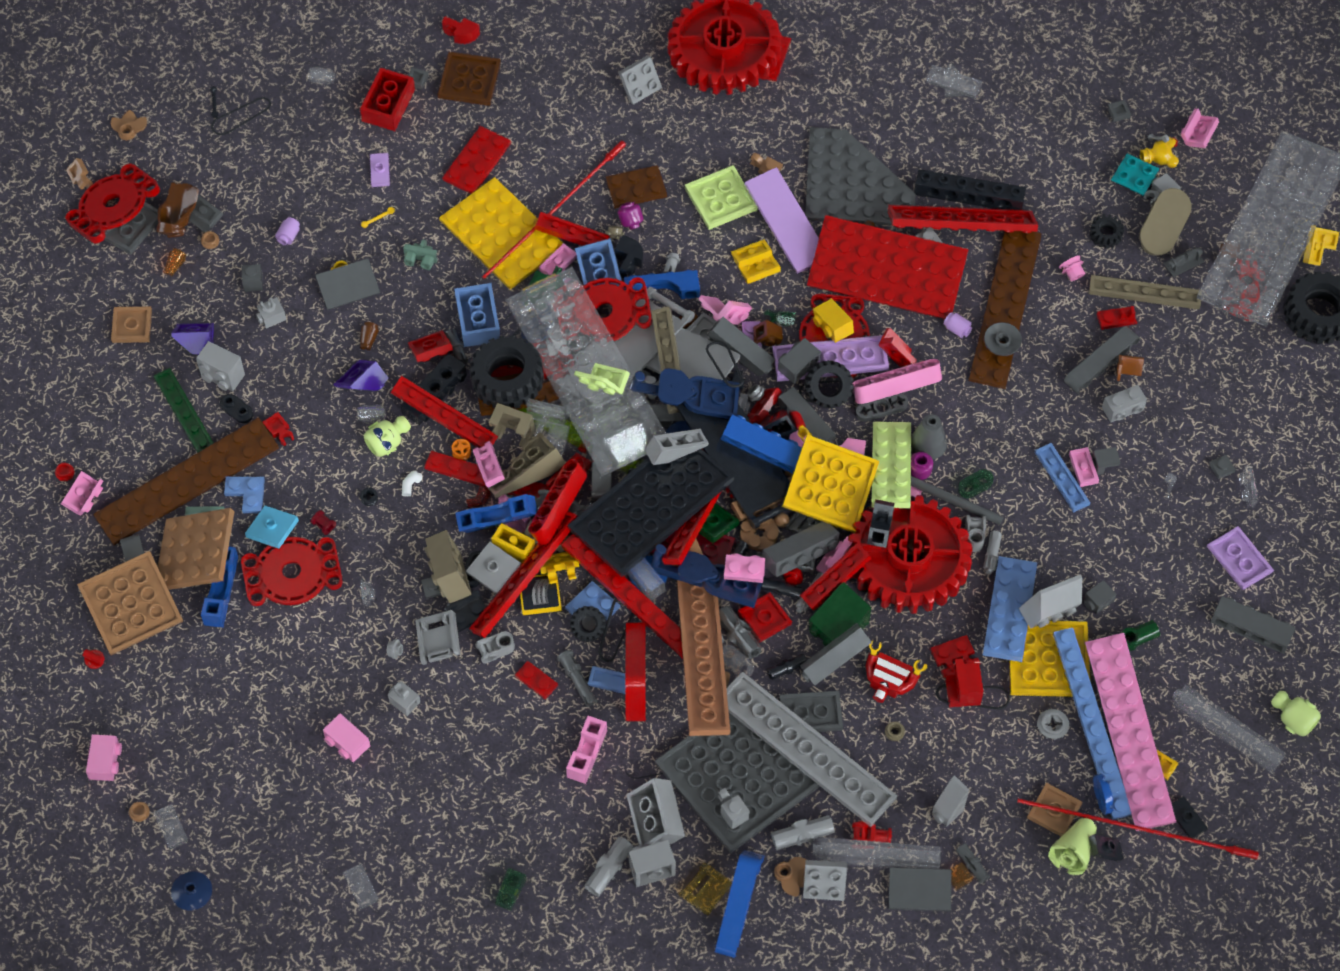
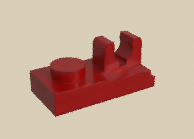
(1116, 317)

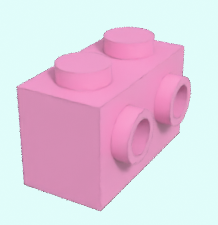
(346, 738)
(102, 757)

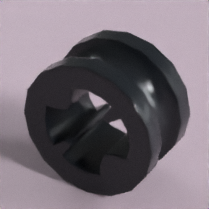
(374, 499)

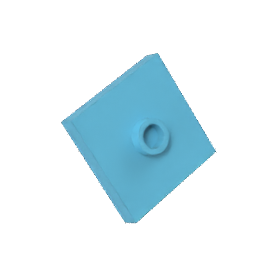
(271, 527)

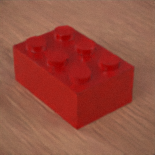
(387, 99)

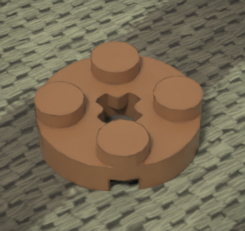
(756, 542)

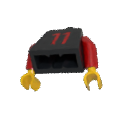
(785, 423)

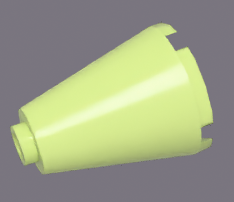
(1073, 847)

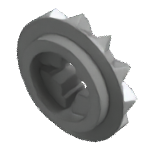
(1058, 718)

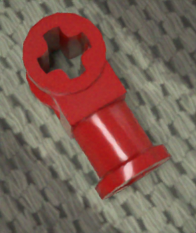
(871, 833)

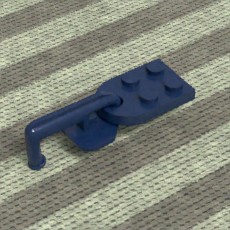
(674, 388)
(699, 571)

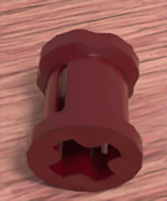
(323, 522)

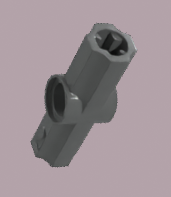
(739, 633)

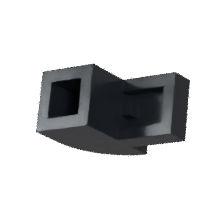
(631, 253)
(880, 523)

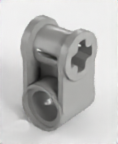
(976, 528)
(494, 646)

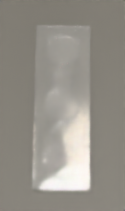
(954, 81)

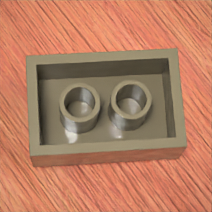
(447, 567)

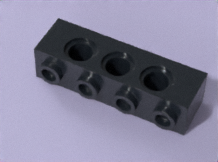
(446, 367)

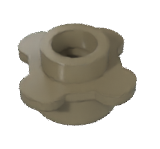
(615, 232)

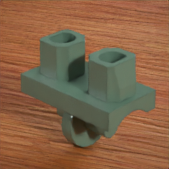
(420, 252)

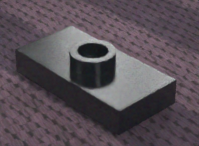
(1188, 818)
(1106, 848)

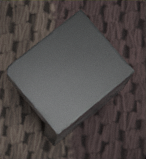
(1105, 458)

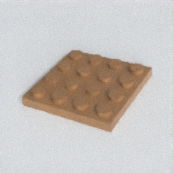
(195, 548)
(130, 603)

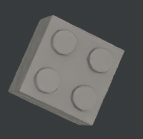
(220, 366)
(652, 863)

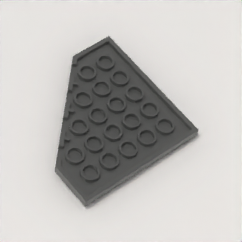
(849, 180)

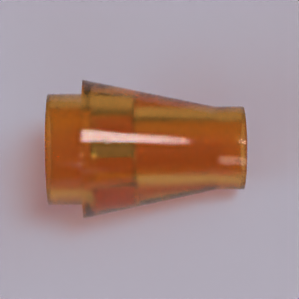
(174, 262)

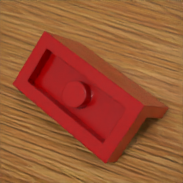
(896, 348)

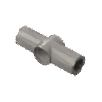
(802, 832)
(608, 866)

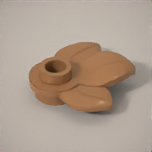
(128, 123)
(795, 876)

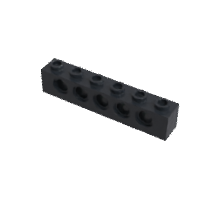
(969, 190)

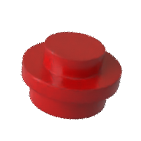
(64, 472)
(794, 577)

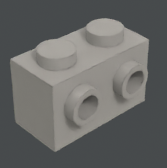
(1124, 403)

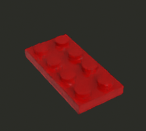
(476, 160)

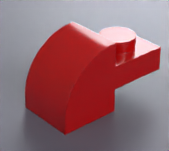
(463, 32)

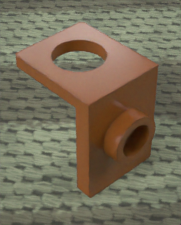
(1129, 365)

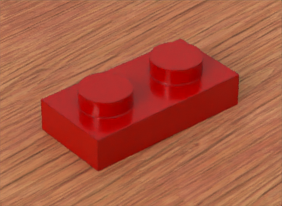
(536, 680)

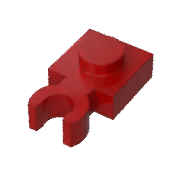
(278, 427)

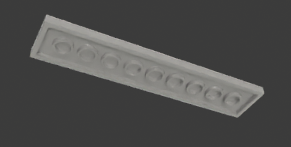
(808, 750)

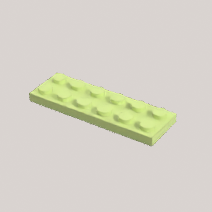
(893, 472)

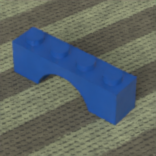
(683, 283)
(486, 517)
(217, 601)

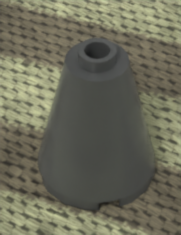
(929, 437)

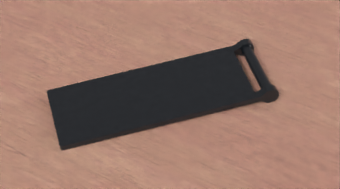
(755, 480)

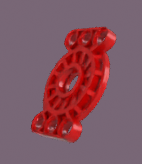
(103, 218)
(625, 312)
(816, 334)
(297, 589)

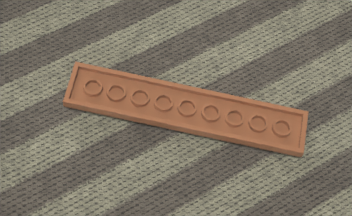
(703, 661)

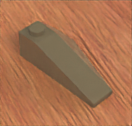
(534, 463)

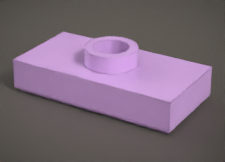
(379, 170)

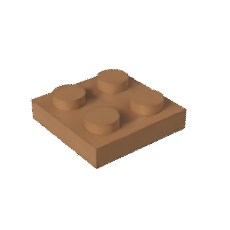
(131, 324)
(1052, 820)

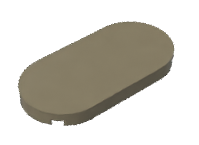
(1165, 222)

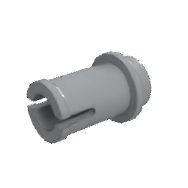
(672, 261)

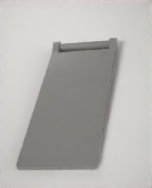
(640, 344)
(694, 358)

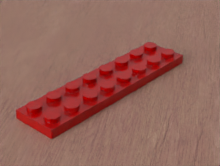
(962, 218)

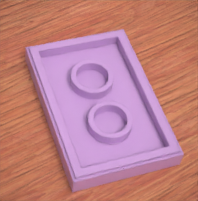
(1240, 558)

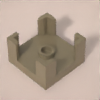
(514, 419)

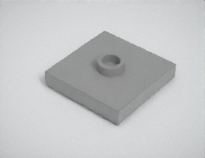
(493, 567)

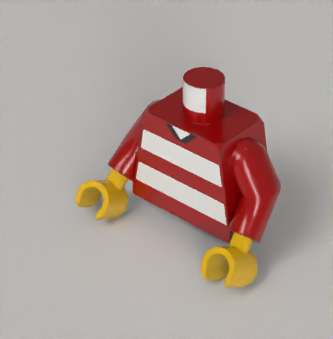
(890, 675)

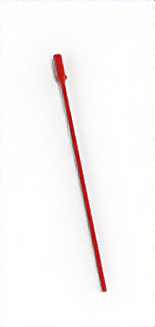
(609, 156)
(1232, 849)

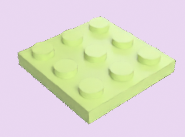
(720, 197)

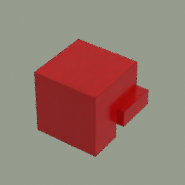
(964, 684)

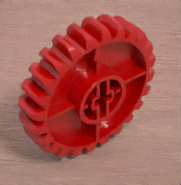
(727, 67)
(918, 582)

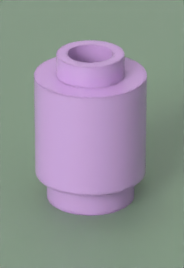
(287, 231)
(958, 325)

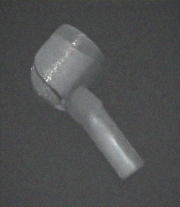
(1170, 480)

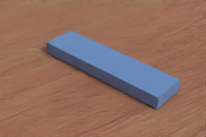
(1062, 477)

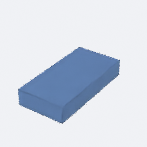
(607, 679)

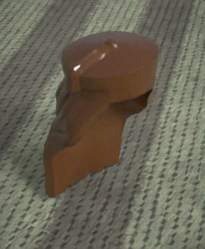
(177, 209)

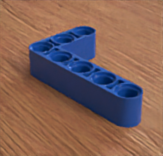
(738, 903)

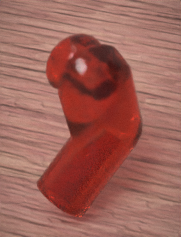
(480, 499)

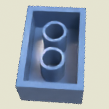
(598, 262)
(477, 314)

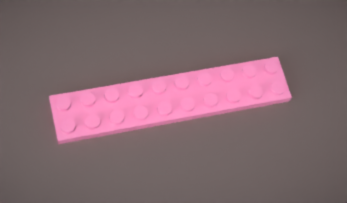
(1130, 732)

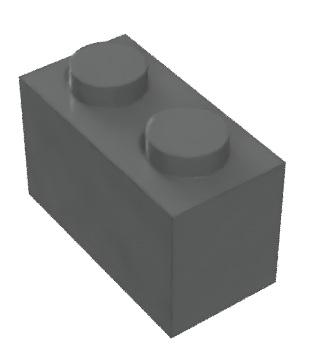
(798, 360)

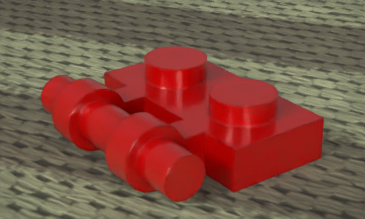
(955, 649)

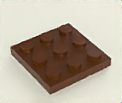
(469, 78)

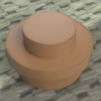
(210, 240)
(139, 811)

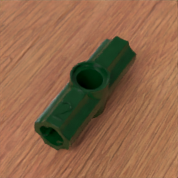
(1141, 634)

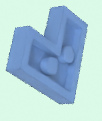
(250, 488)
(593, 596)

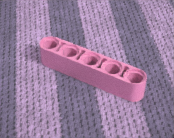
(897, 381)

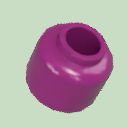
(630, 215)
(921, 465)

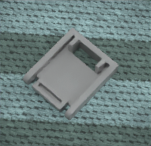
(440, 641)

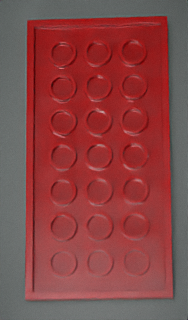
(887, 267)

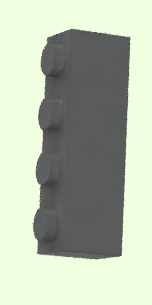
(800, 548)
(1253, 624)

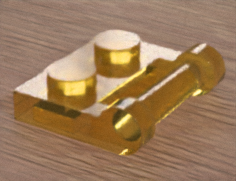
(710, 893)

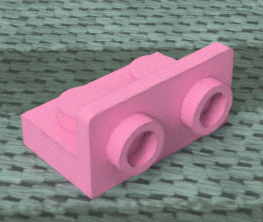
(833, 556)

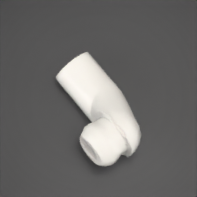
(407, 483)

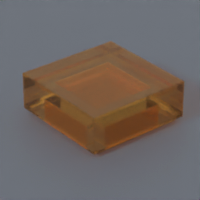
(960, 876)

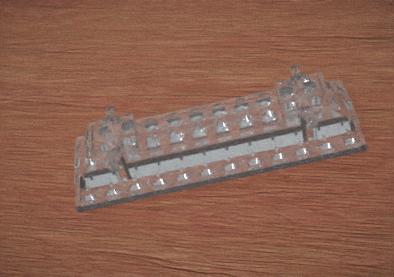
(1272, 229)
(572, 338)

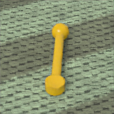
(390, 210)

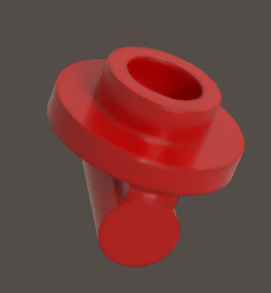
(93, 658)

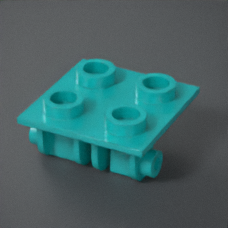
(1135, 174)

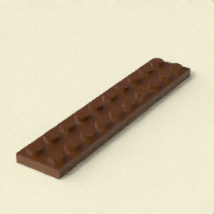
(1005, 303)
(185, 481)

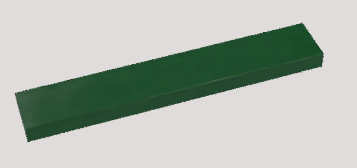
(183, 410)

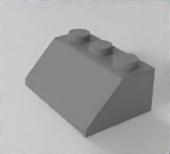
(1053, 603)
(655, 812)

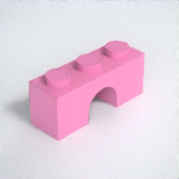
(588, 749)

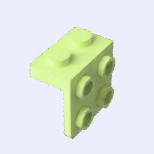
(604, 377)

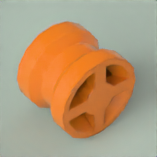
(464, 447)

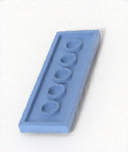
(1006, 624)

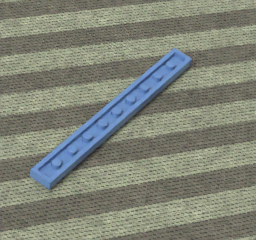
(1091, 719)

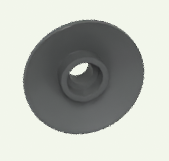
(1006, 333)

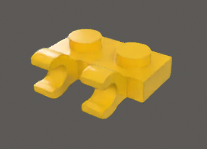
(559, 562)

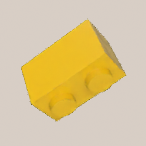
(833, 320)
(513, 542)

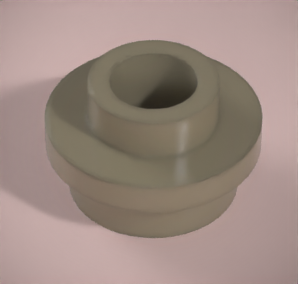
(894, 725)

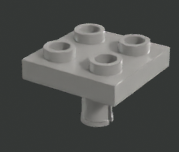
(640, 79)
(825, 880)

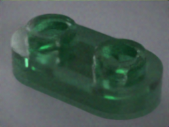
(974, 483)

